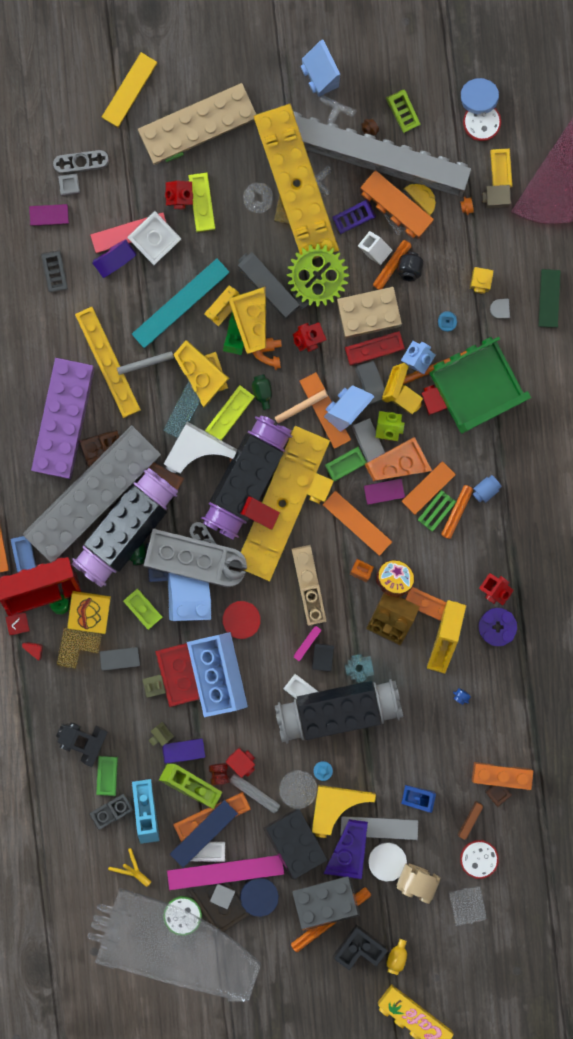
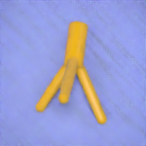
(136, 873)

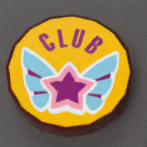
(395, 578)

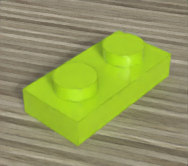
(143, 609)

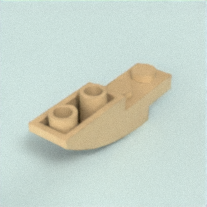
(309, 585)

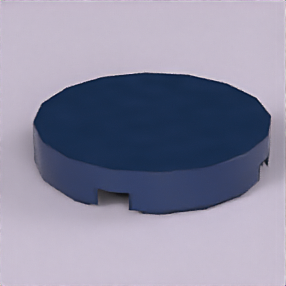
(259, 897)

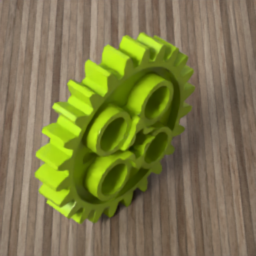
(305, 262)

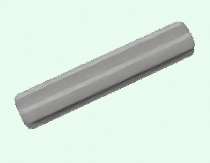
(254, 793)

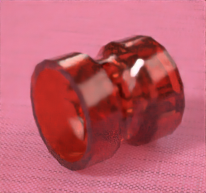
(221, 778)

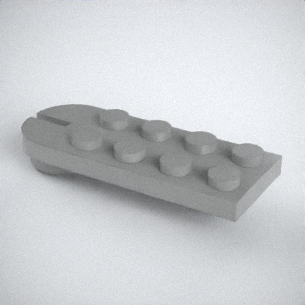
(194, 559)

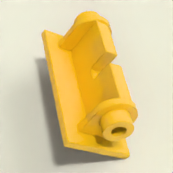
(221, 307)

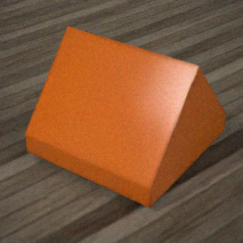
(361, 570)

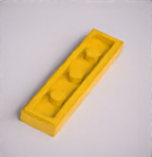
(129, 90)

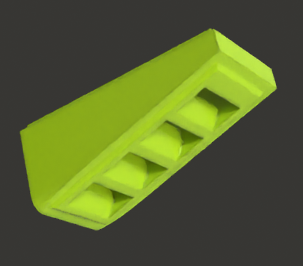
(390, 99)

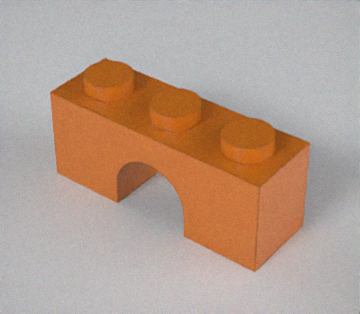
(502, 776)

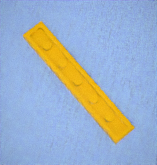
(107, 362)

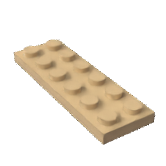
(197, 123)

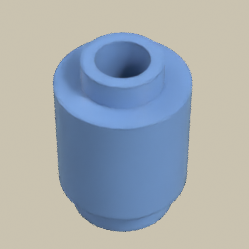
(486, 489)

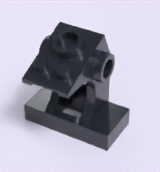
(68, 735)

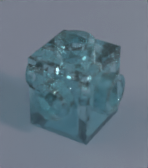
(367, 667)

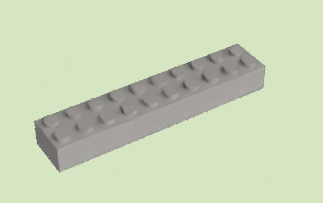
(383, 156)

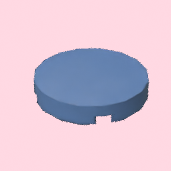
(479, 96)

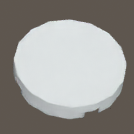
(387, 861)

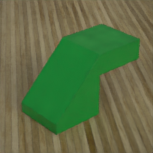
(233, 340)

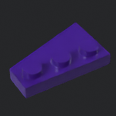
(350, 851)

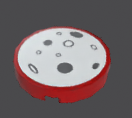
(482, 126)
(479, 859)

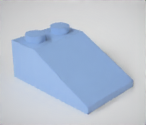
(320, 69)
(188, 599)

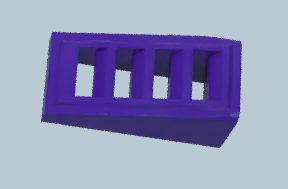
(371, 215)

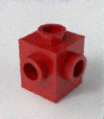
(179, 194)
(309, 337)
(496, 589)

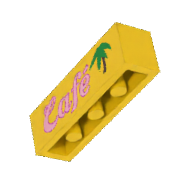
(412, 1016)

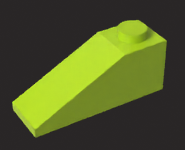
(190, 785)

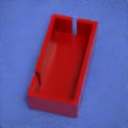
(38, 586)

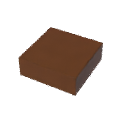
(498, 794)

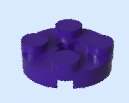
(489, 634)

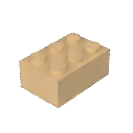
(369, 312)

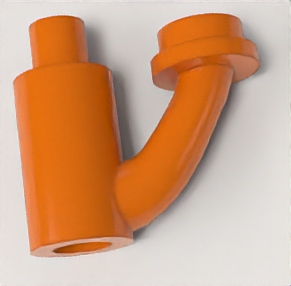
(270, 345)

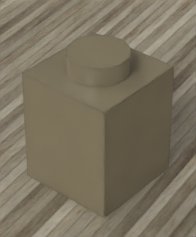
(496, 196)

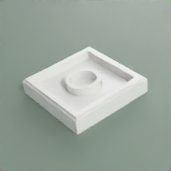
(154, 238)

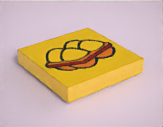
(88, 612)

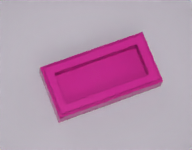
(307, 643)

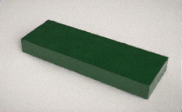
(549, 298)

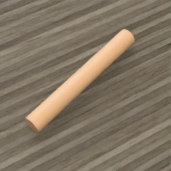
(301, 406)

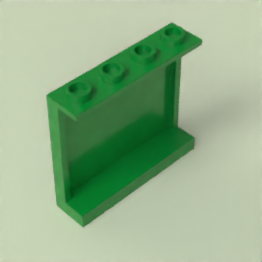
(477, 385)

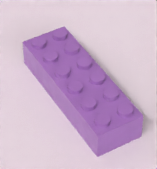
(63, 418)

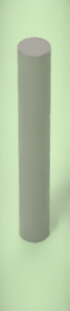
(144, 363)

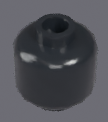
(410, 266)

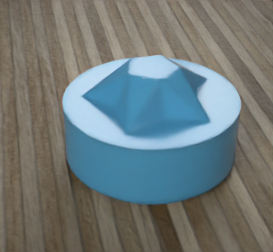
(447, 321)
(323, 770)

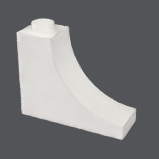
(193, 444)

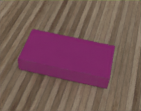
(49, 215)
(384, 491)

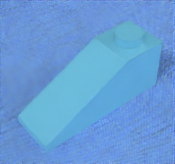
(145, 811)

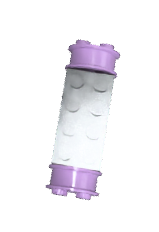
(125, 528)

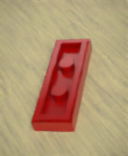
(374, 348)

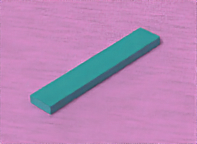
(180, 303)

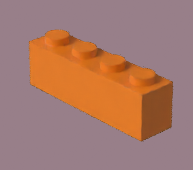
(397, 204)

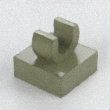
(154, 686)
(161, 735)

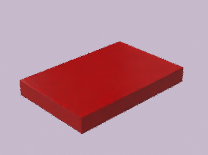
(177, 674)

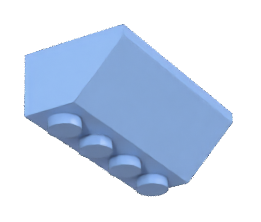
(217, 674)

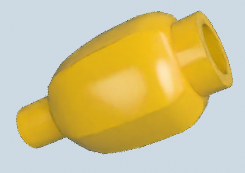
(397, 958)

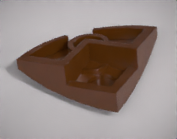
(96, 445)

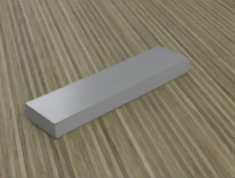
(386, 827)

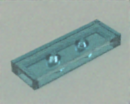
(183, 411)

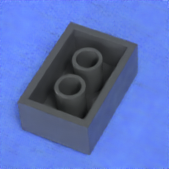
(326, 903)

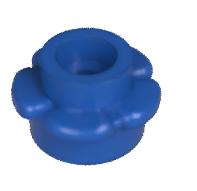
(461, 696)

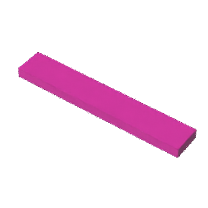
(225, 872)

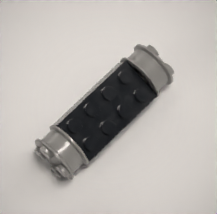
(338, 710)

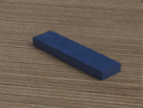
(203, 833)

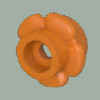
(467, 206)

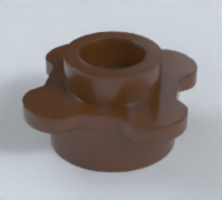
(370, 127)

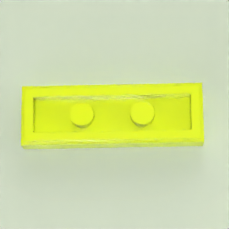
(202, 202)
(230, 413)

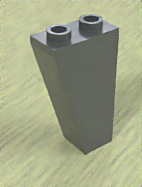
(260, 277)

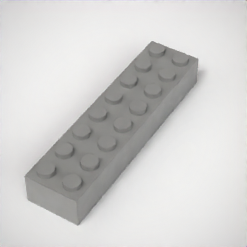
(91, 494)

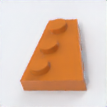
(399, 461)

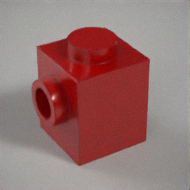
(433, 400)
(241, 762)

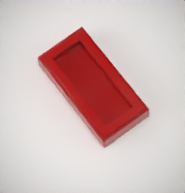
(260, 513)

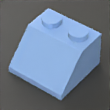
(348, 407)

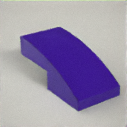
(114, 258)
(183, 750)

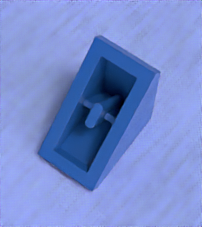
(419, 798)

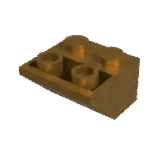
(393, 618)

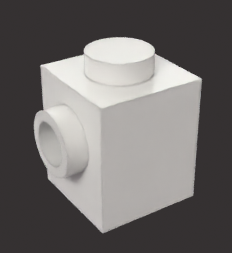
(378, 250)

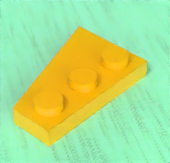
(250, 317)
(200, 371)

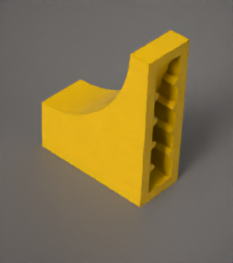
(447, 636)
(332, 803)

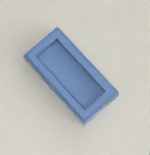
(23, 553)

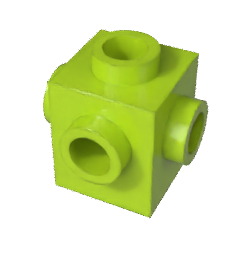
(389, 426)

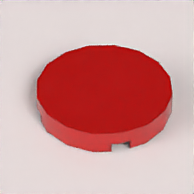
(241, 619)

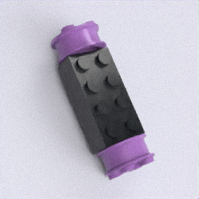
(246, 475)

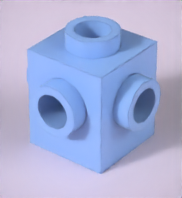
(418, 357)

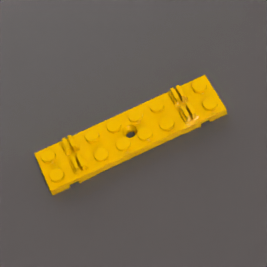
(290, 163)
(290, 484)

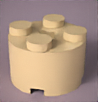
(418, 882)

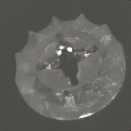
(257, 206)

